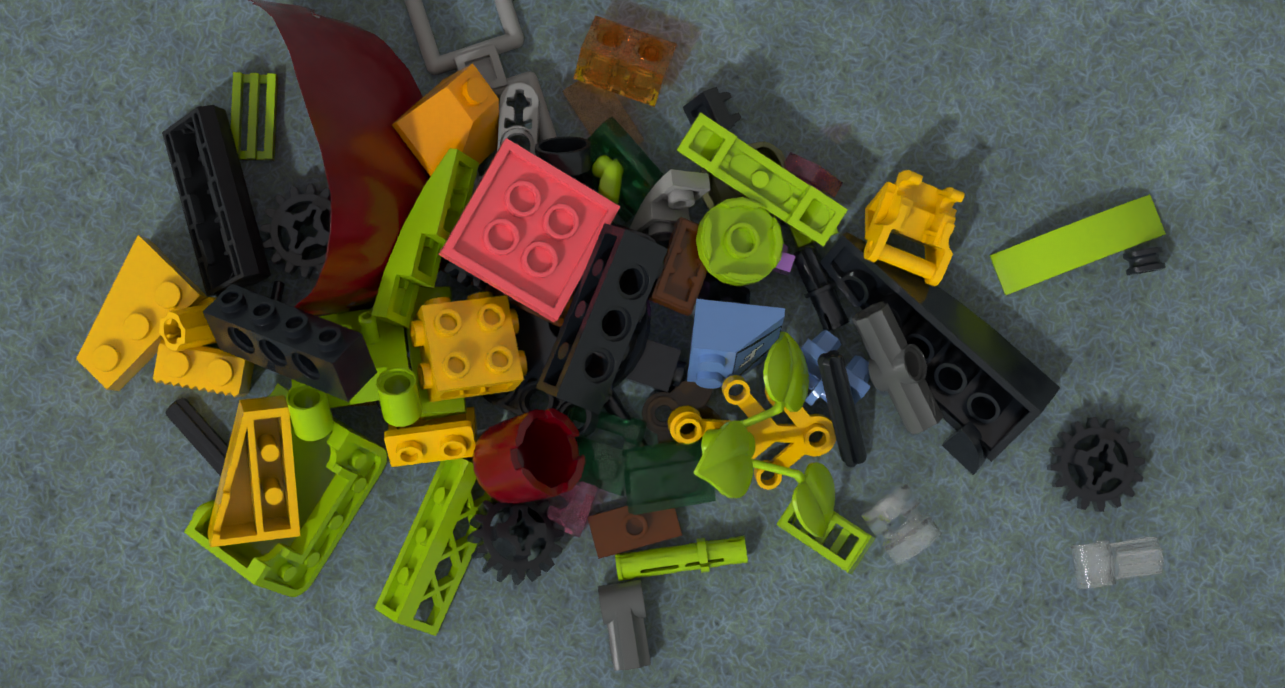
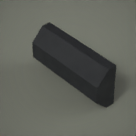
(215, 200)

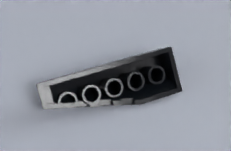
(968, 362)

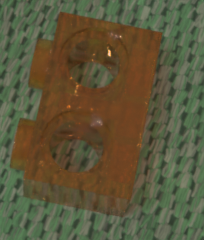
(624, 61)

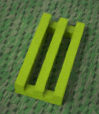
(254, 80)

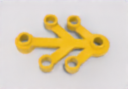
(764, 432)

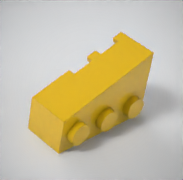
(129, 319)
(258, 477)

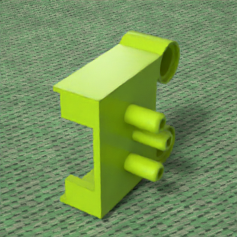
(391, 385)

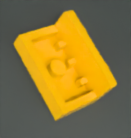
(432, 439)

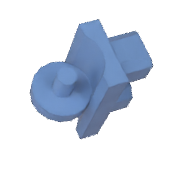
(856, 369)

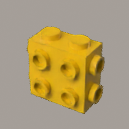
(467, 347)

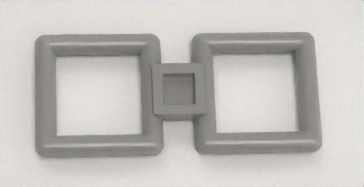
(483, 56)

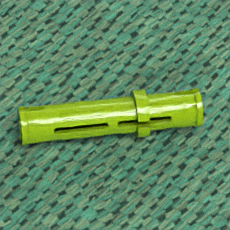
(680, 558)

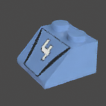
(730, 339)

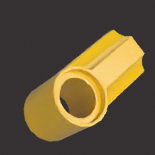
(187, 327)

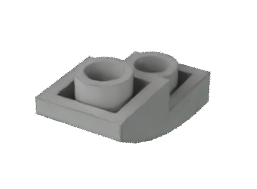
(668, 202)

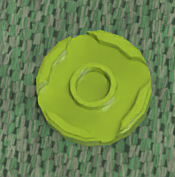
(739, 241)

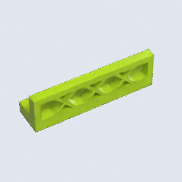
(428, 544)

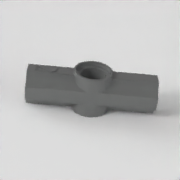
(897, 367)

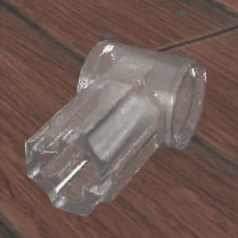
(1107, 561)

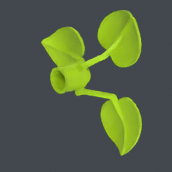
(729, 450)

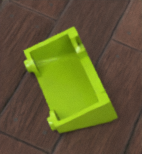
(330, 486)

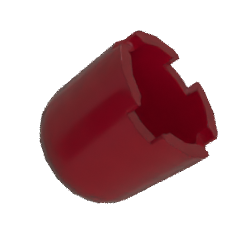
(528, 457)

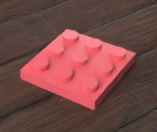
(529, 230)

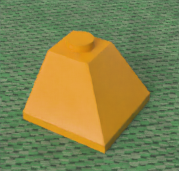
(453, 115)

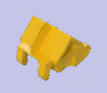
(915, 213)

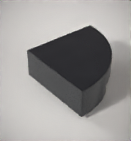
(966, 447)

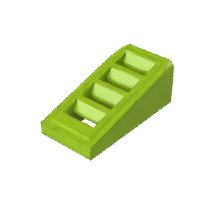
(854, 556)

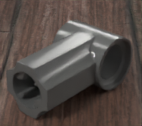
(624, 615)

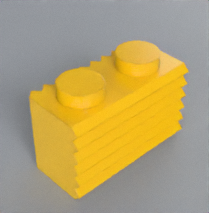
(204, 370)

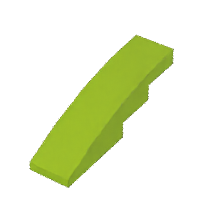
(424, 233)

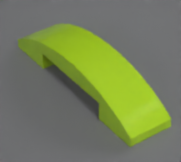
(761, 179)
(1077, 244)

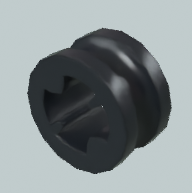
(1144, 261)

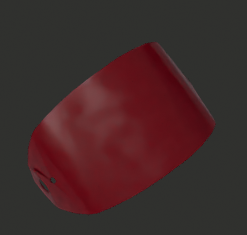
(353, 97)

